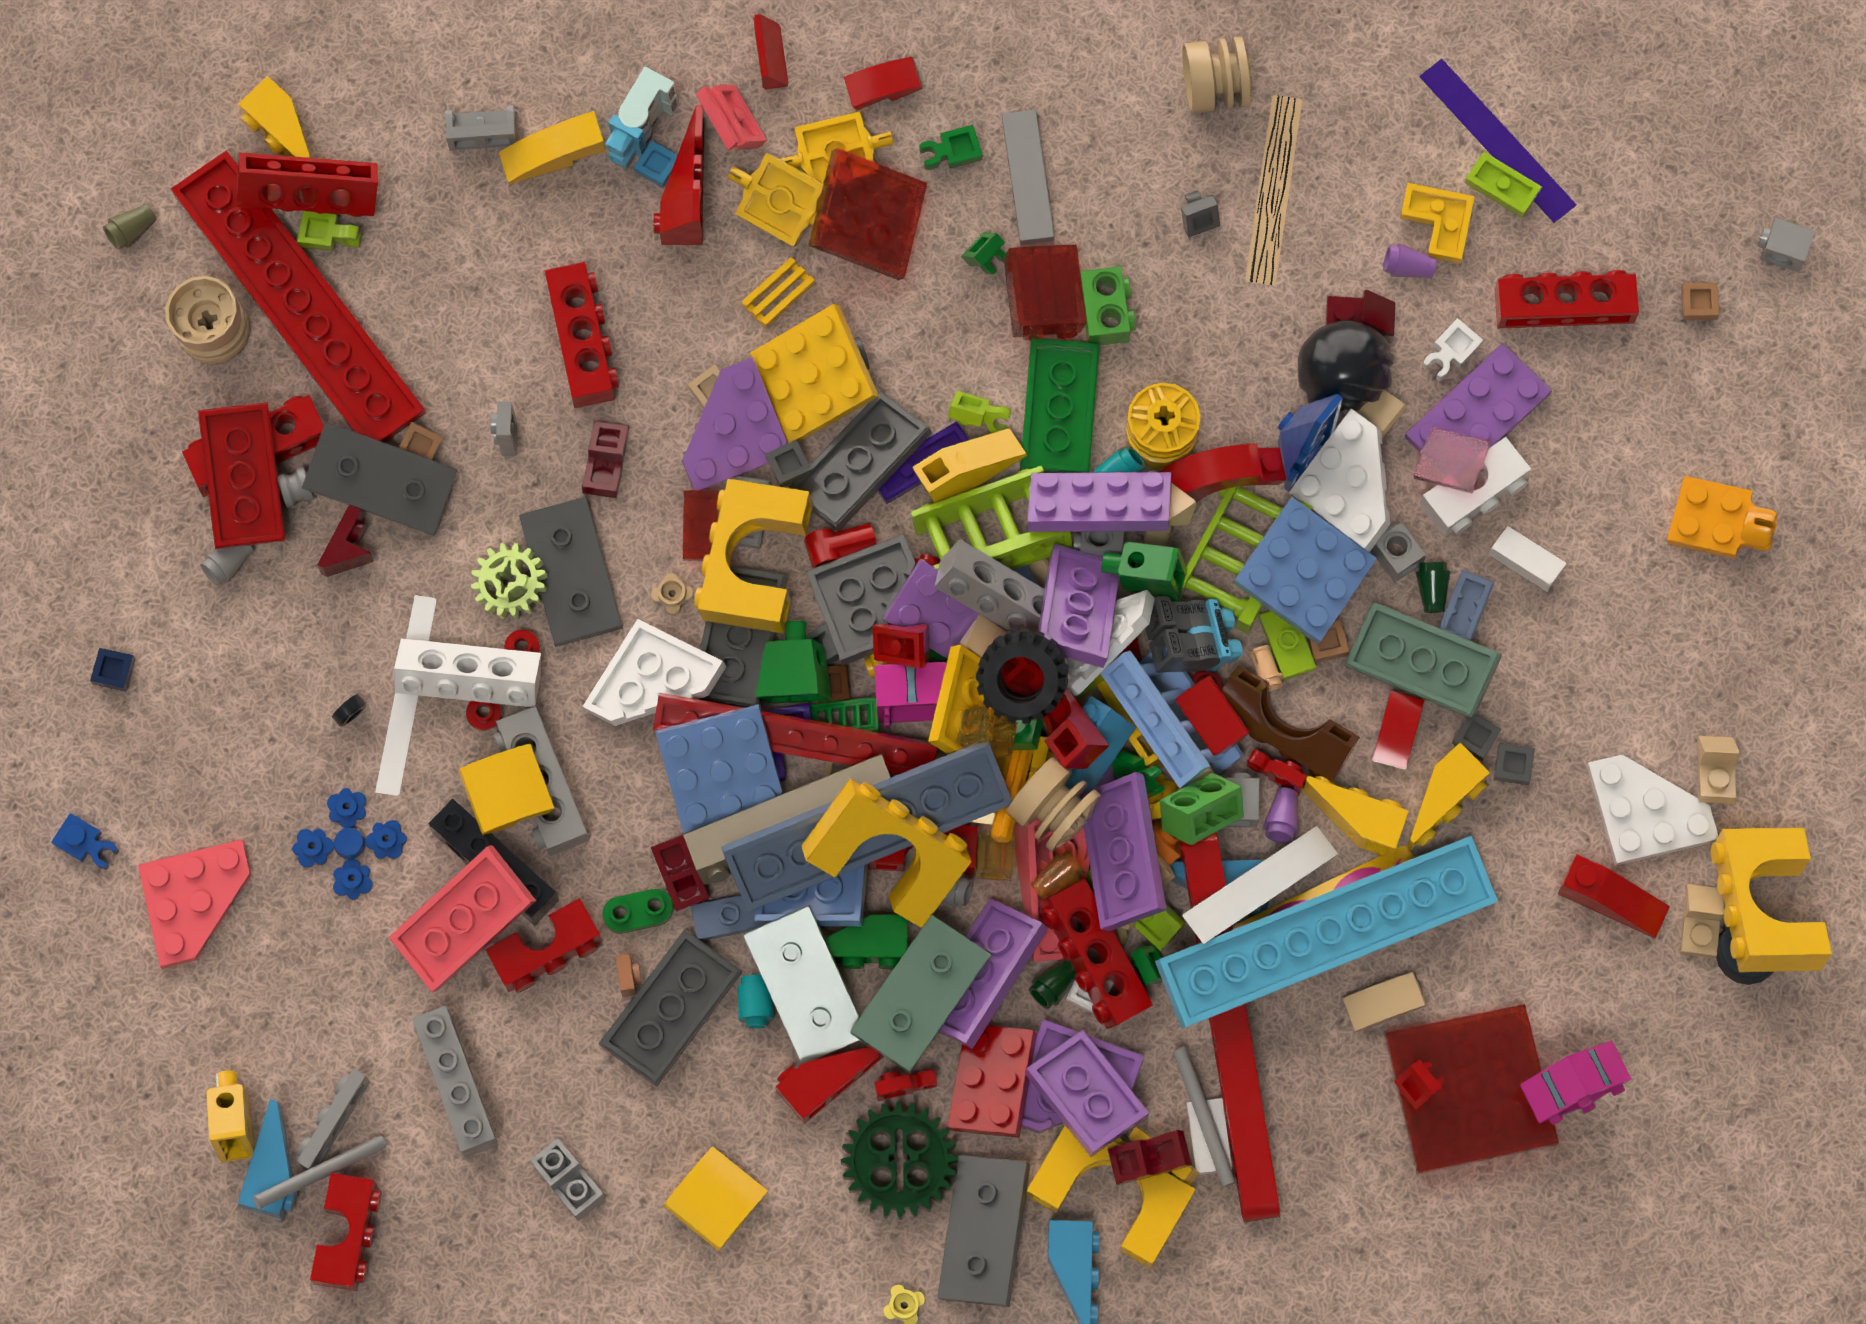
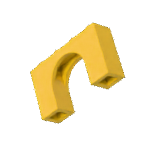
(745, 510)
(862, 814)
(1757, 939)
(1162, 1195)

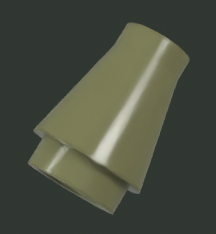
(128, 226)

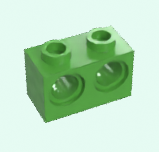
(1111, 306)
(1201, 808)

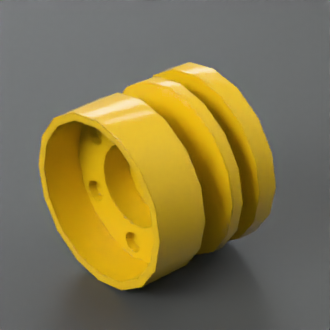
(1159, 443)

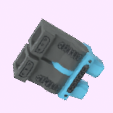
(1192, 635)

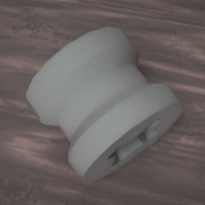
(292, 487)

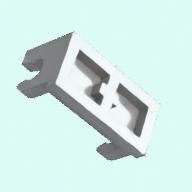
(481, 129)

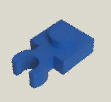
(80, 839)

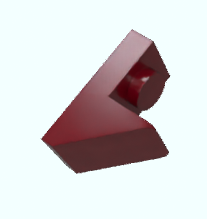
(1370, 310)
(341, 552)

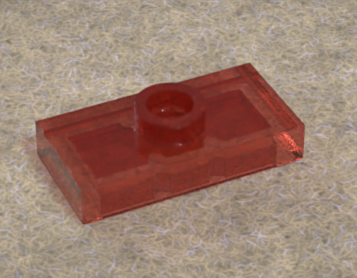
(698, 515)

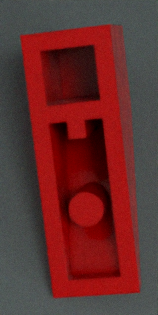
(1613, 896)
(822, 1080)

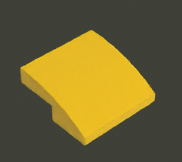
(506, 789)
(715, 1198)

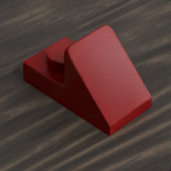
(901, 644)

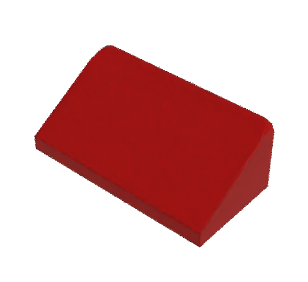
(770, 52)
(1212, 716)

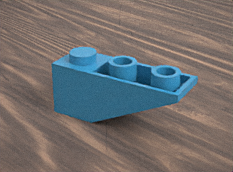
(1071, 1262)

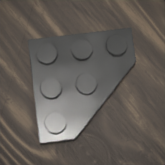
(858, 592)

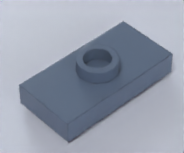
(1466, 605)
(722, 918)

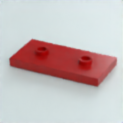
(241, 475)

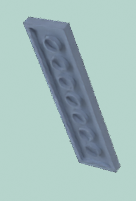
(944, 790)

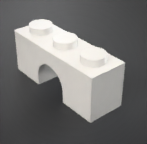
(1453, 508)

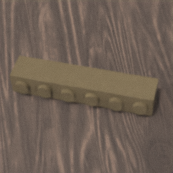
(706, 842)

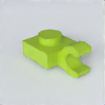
(323, 230)
(974, 410)

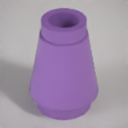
(1407, 262)
(1282, 817)

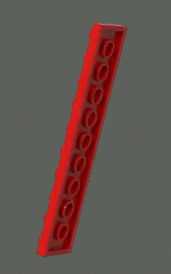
(299, 303)

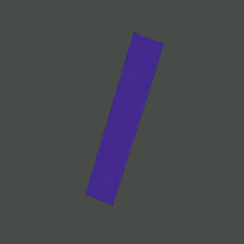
(1495, 137)

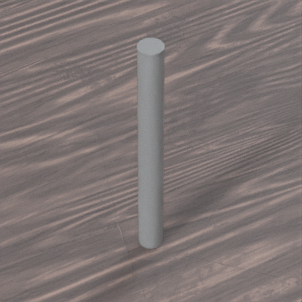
(1204, 1117)
(319, 1172)

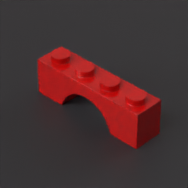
(1070, 731)

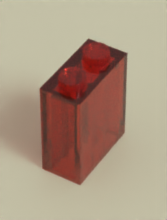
(1045, 291)

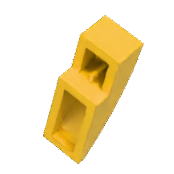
(552, 148)

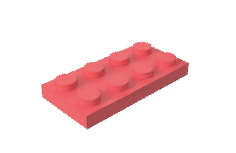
(462, 918)

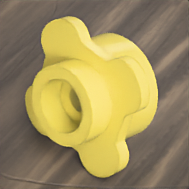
(902, 1295)

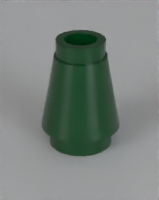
(1433, 585)
(1053, 984)

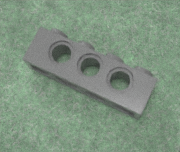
(990, 588)
(568, 829)
(455, 1081)

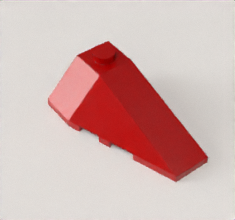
(682, 201)

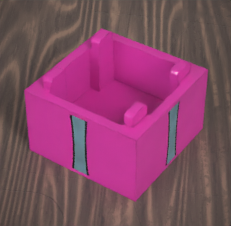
(907, 692)
(1576, 1082)

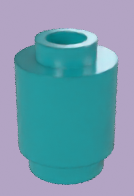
(1122, 461)
(754, 1002)

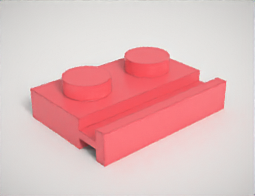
(731, 117)

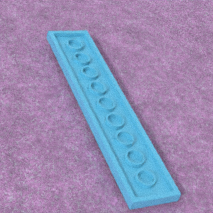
(1326, 932)

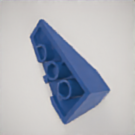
(1305, 434)

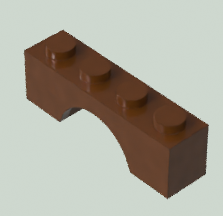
(1318, 748)

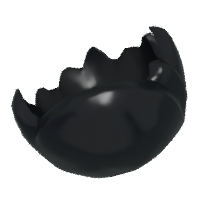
(1345, 361)

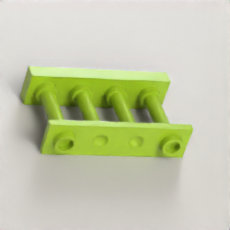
(1017, 549)
(1244, 609)

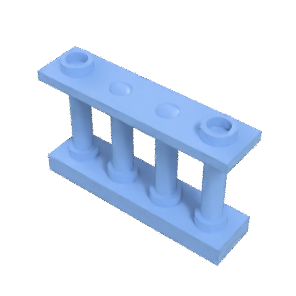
(1152, 707)

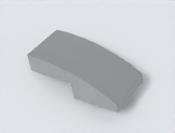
(568, 1179)

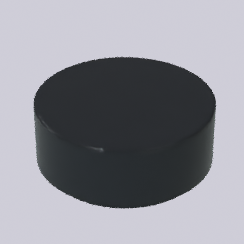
(349, 710)

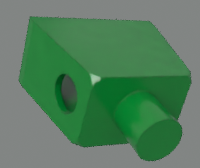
(1148, 568)
(793, 669)

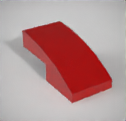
(883, 81)
(1398, 729)

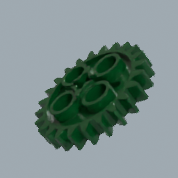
(867, 1161)

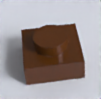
(838, 684)

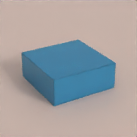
(656, 164)

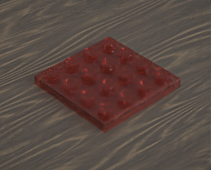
(1481, 1101)

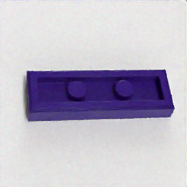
(905, 477)

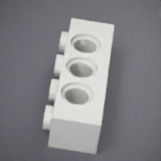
(467, 672)

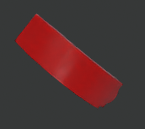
(1227, 468)

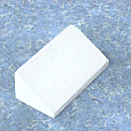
(1527, 558)

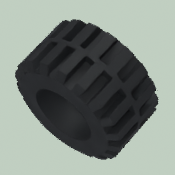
(1016, 705)

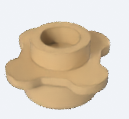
(669, 584)

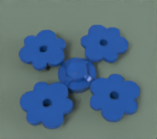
(349, 844)

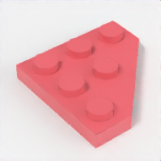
(191, 897)

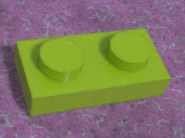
(1503, 184)

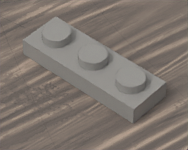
(332, 1119)

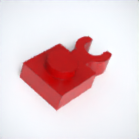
(1283, 774)
(896, 1085)

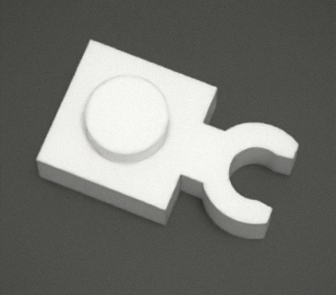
(1454, 347)

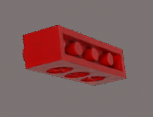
(294, 173)
(570, 283)
(1515, 312)
(304, 437)
(1112, 964)

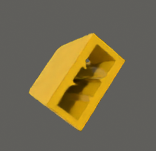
(230, 1118)

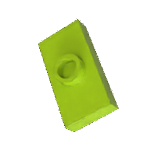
(1287, 646)

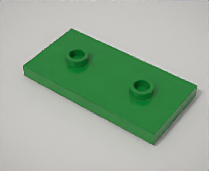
(1060, 405)

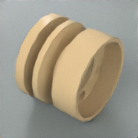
(1216, 74)
(195, 306)
(1053, 804)

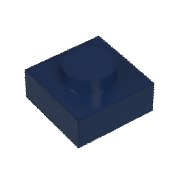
(112, 669)

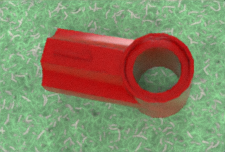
(826, 546)

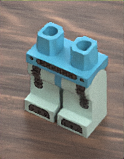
(638, 115)

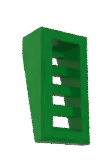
(854, 705)

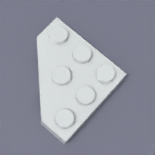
(1349, 481)
(1130, 618)
(650, 665)
(1646, 812)

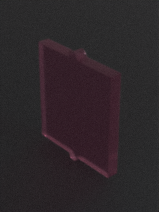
(1452, 460)

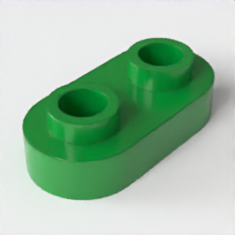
(638, 913)

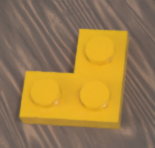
(1448, 214)

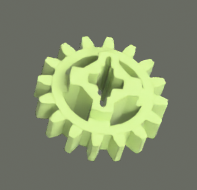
(495, 577)

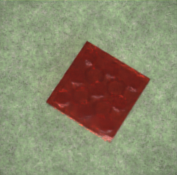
(867, 214)

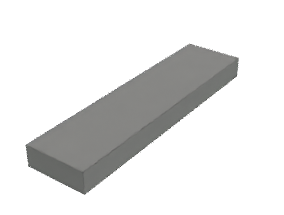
(1027, 177)

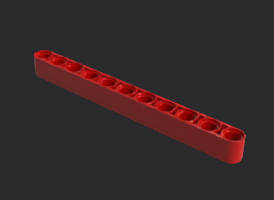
(1235, 1060)

